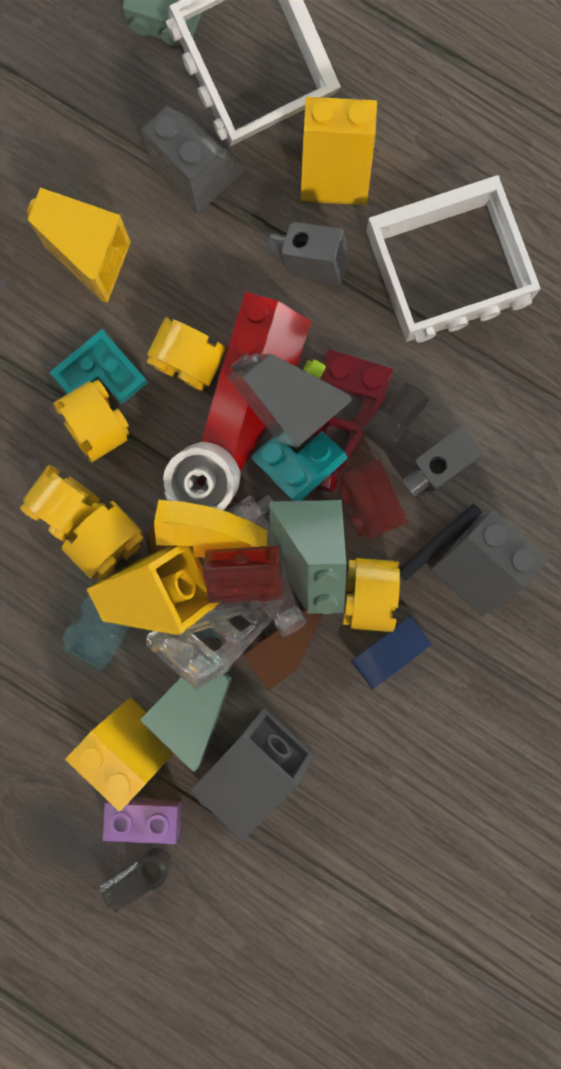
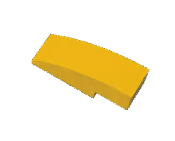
(204, 528)

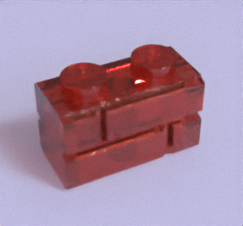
(372, 500)
(243, 574)

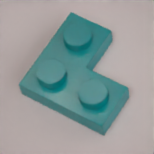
(102, 361)
(302, 471)

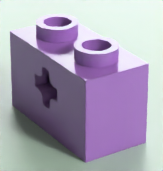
(143, 821)

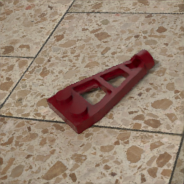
(358, 379)

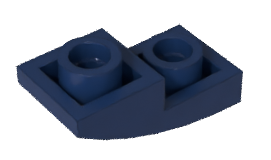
(391, 652)

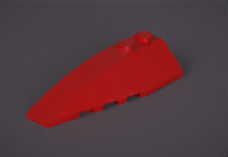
(260, 328)

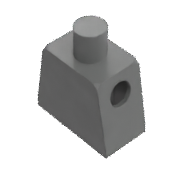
(312, 252)
(455, 451)

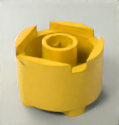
(186, 352)
(92, 420)
(59, 503)
(104, 541)
(373, 595)

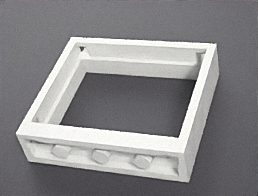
(307, 40)
(439, 207)

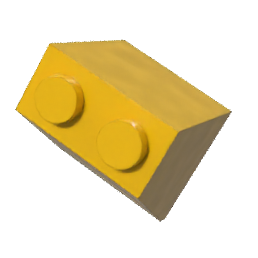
(337, 150)
(82, 238)
(155, 592)
(120, 755)

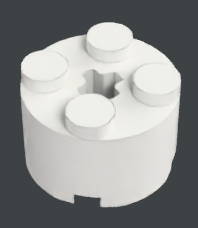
(202, 459)

